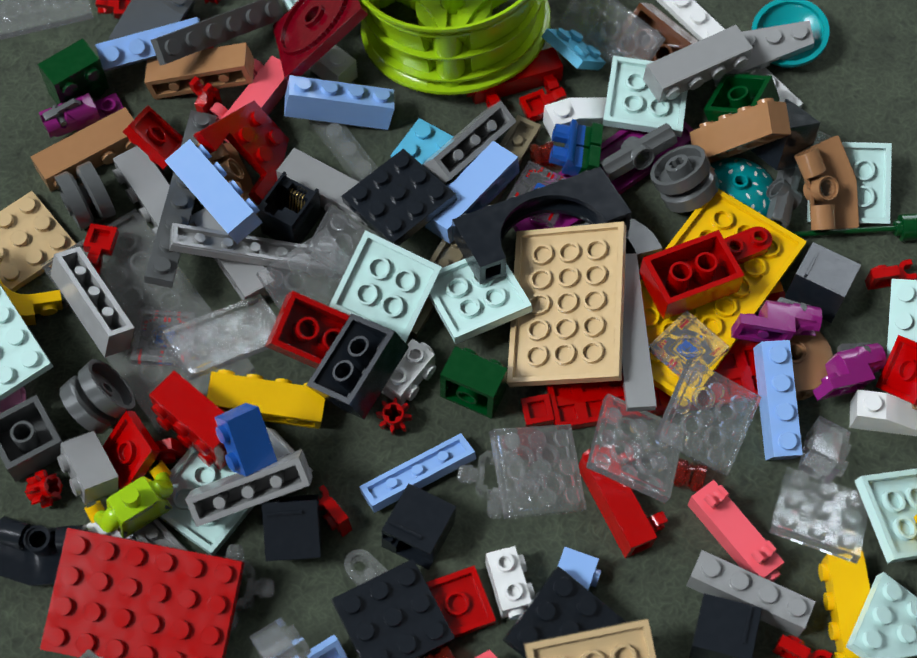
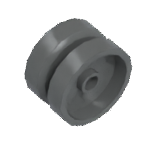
(685, 178)
(82, 197)
(97, 396)

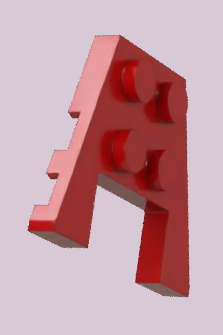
(254, 138)

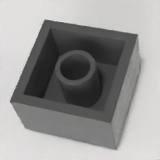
(27, 438)

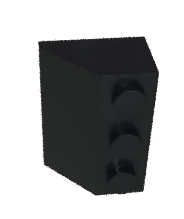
(358, 365)

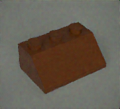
(675, 35)

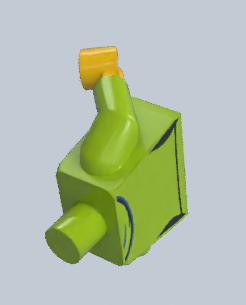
(135, 504)

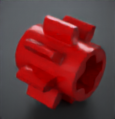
(399, 420)
(43, 488)

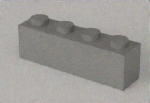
(697, 64)
(469, 142)
(316, 174)
(144, 184)
(240, 274)
(92, 301)
(242, 492)
(725, 580)

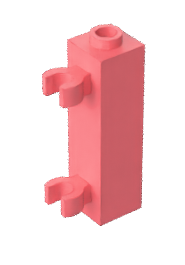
(266, 90)
(735, 532)

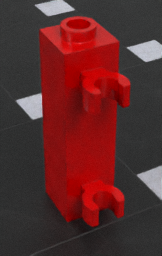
(543, 70)
(622, 511)

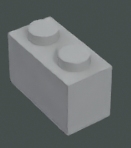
(88, 468)

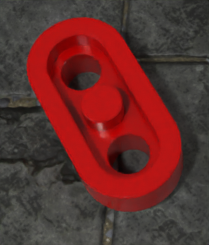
(747, 245)

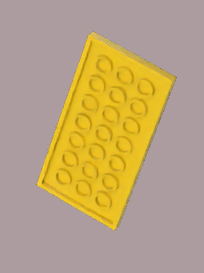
(760, 273)

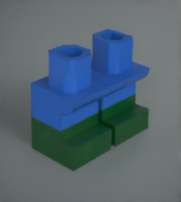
(581, 147)

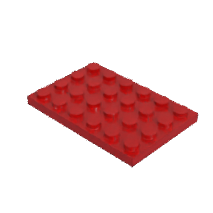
(140, 600)

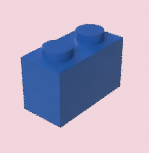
(245, 439)

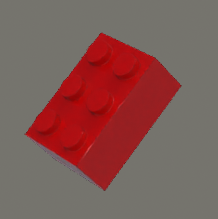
(691, 274)
(305, 329)
(190, 416)

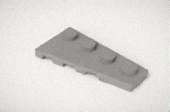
(775, 44)

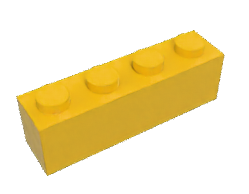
(277, 399)
(845, 596)

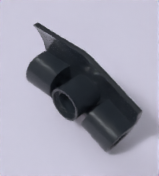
(22, 559)

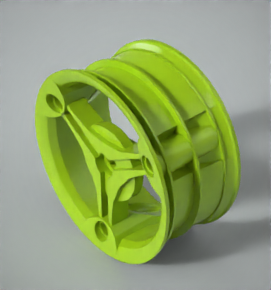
(456, 43)

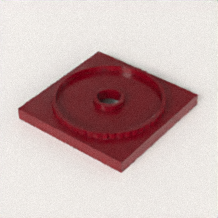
(313, 30)

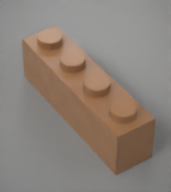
(218, 66)
(743, 130)
(95, 143)

